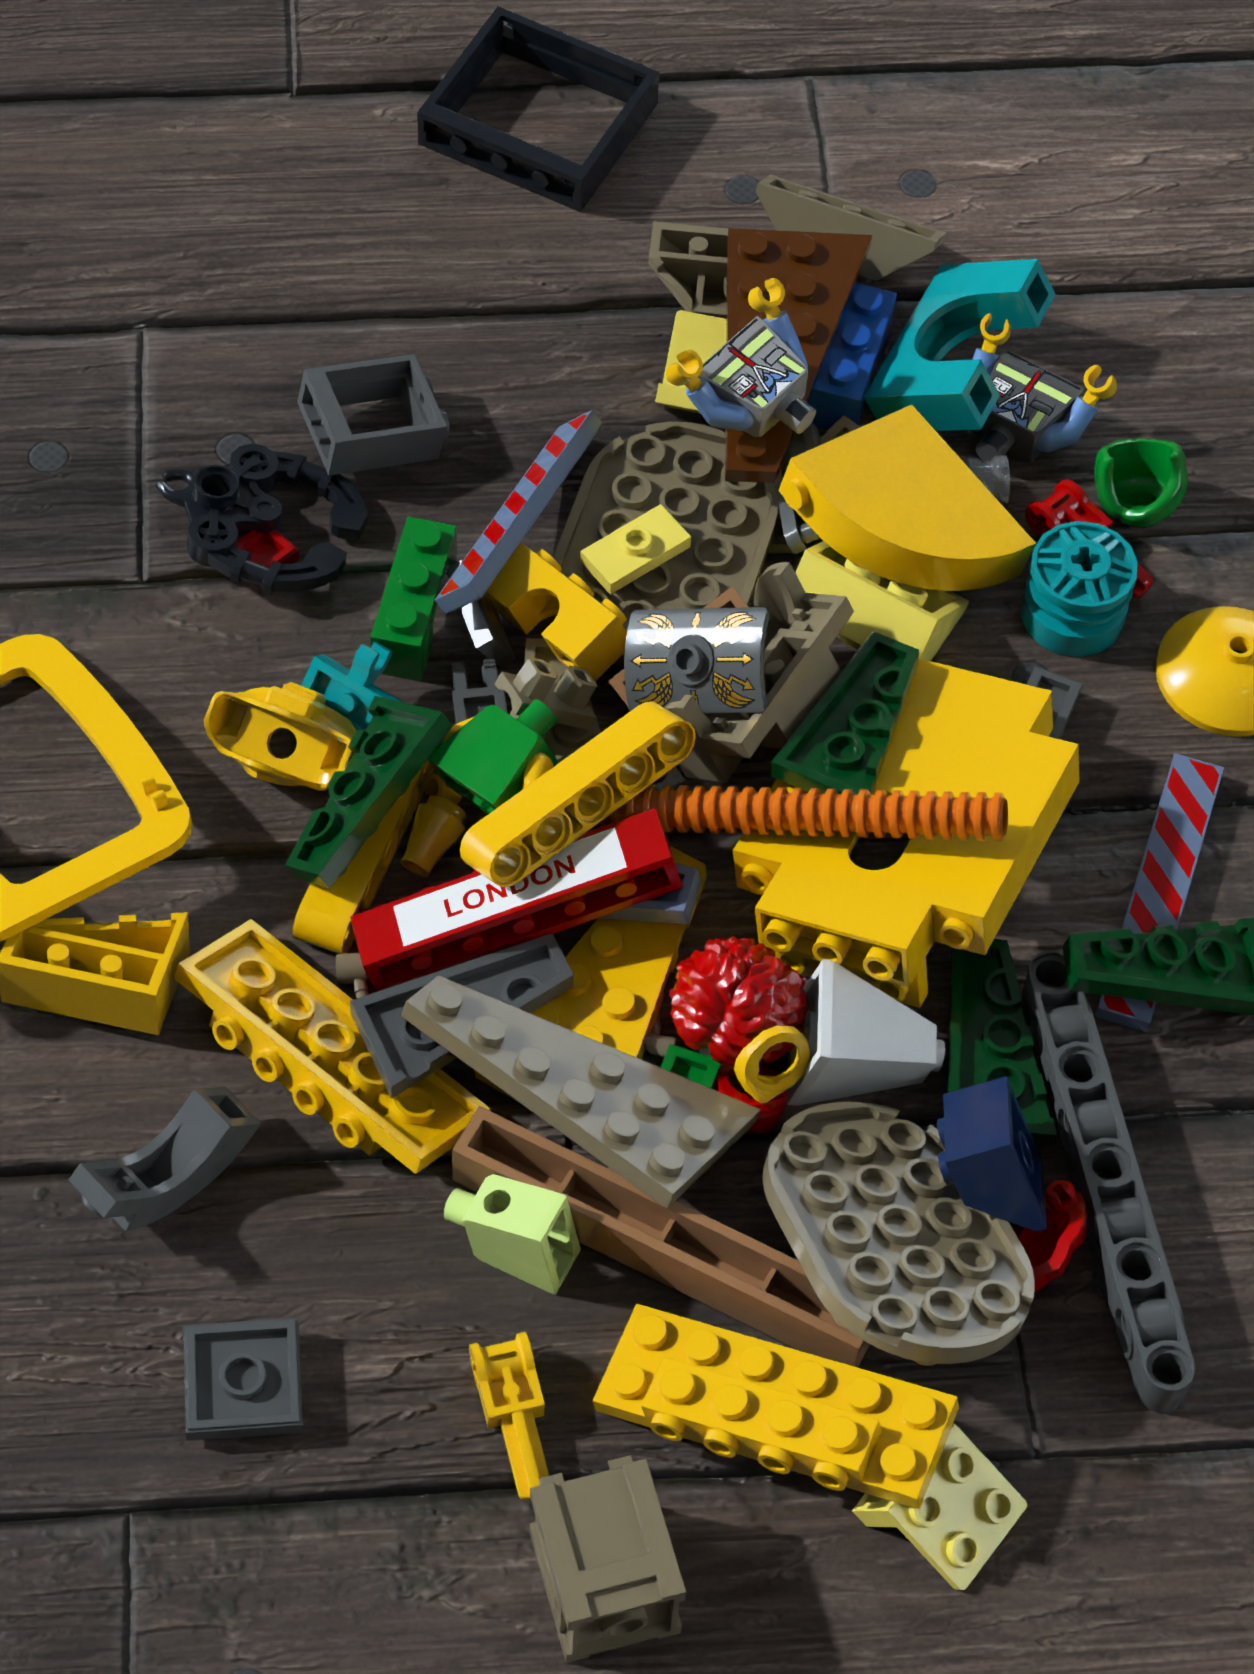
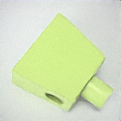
(518, 1229)

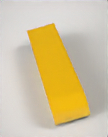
(577, 794)
(326, 912)

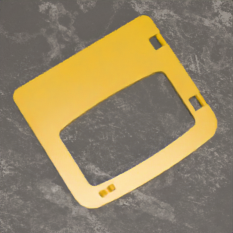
(162, 810)

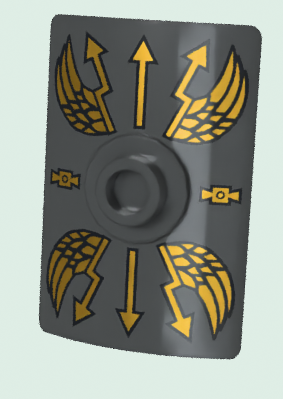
(699, 654)

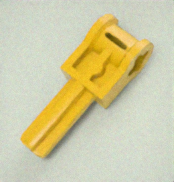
(513, 1400)

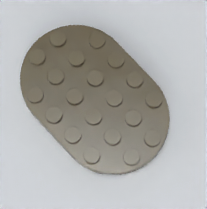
(685, 473)
(891, 1240)

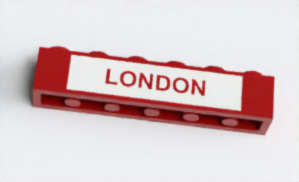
(476, 917)

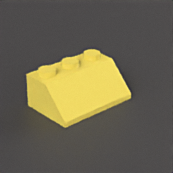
(881, 604)

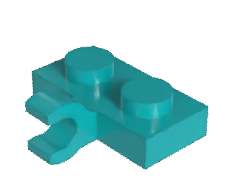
(353, 689)

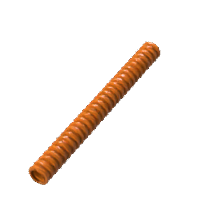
(821, 812)

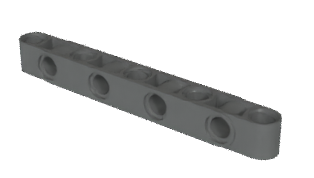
(1119, 1212)

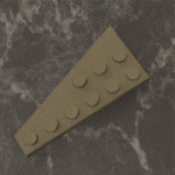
(615, 1106)

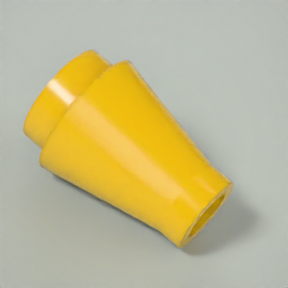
(434, 831)

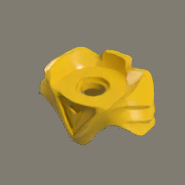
(246, 720)

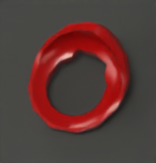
(770, 1111)

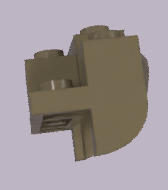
(795, 677)

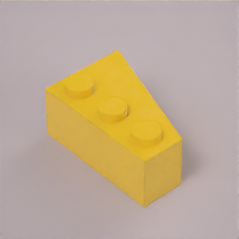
(97, 970)

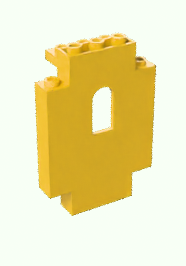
(951, 736)

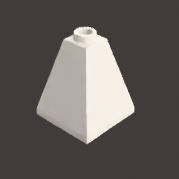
(860, 1040)

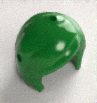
(1143, 475)

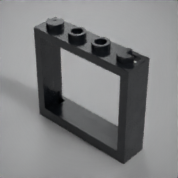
(517, 160)

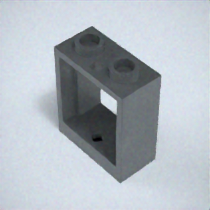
(365, 381)

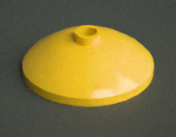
(1204, 675)

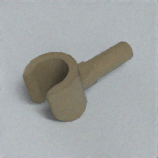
(350, 971)
(656, 1044)

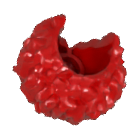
(733, 996)

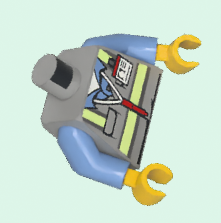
(753, 376)

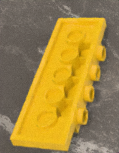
(305, 1038)
(777, 1406)

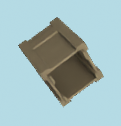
(606, 1559)

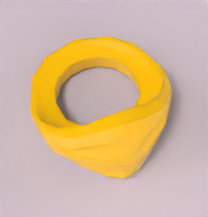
(766, 1087)

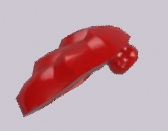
(1066, 1229)

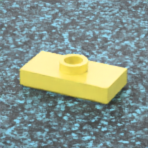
(635, 549)

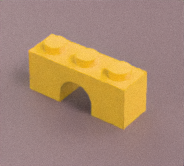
(584, 630)

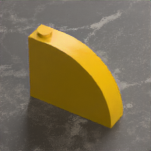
(906, 507)

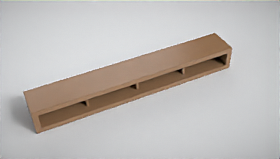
(663, 1243)

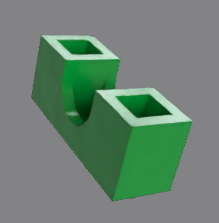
(408, 602)

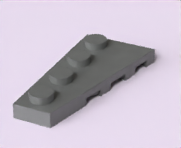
(518, 975)

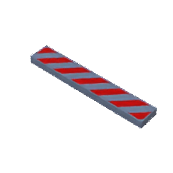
(518, 513)
(1167, 868)

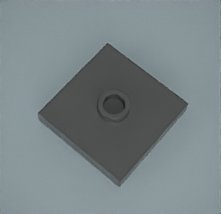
(242, 1379)

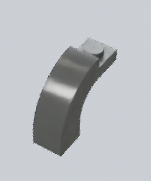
(172, 1166)

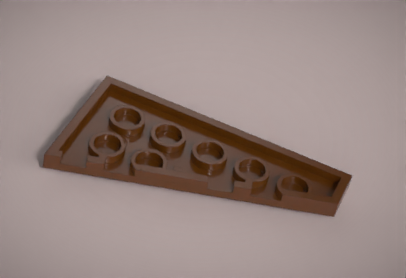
(817, 282)

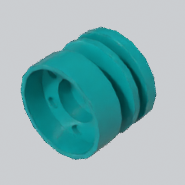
(1078, 588)

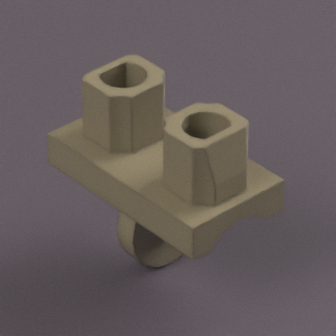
(566, 699)

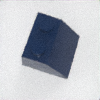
(992, 1154)

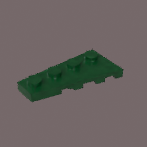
(852, 723)
(361, 795)
(1181, 967)
(991, 1034)

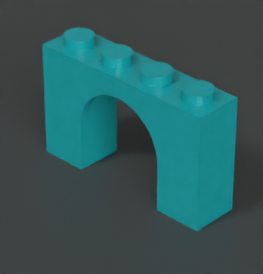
(951, 310)

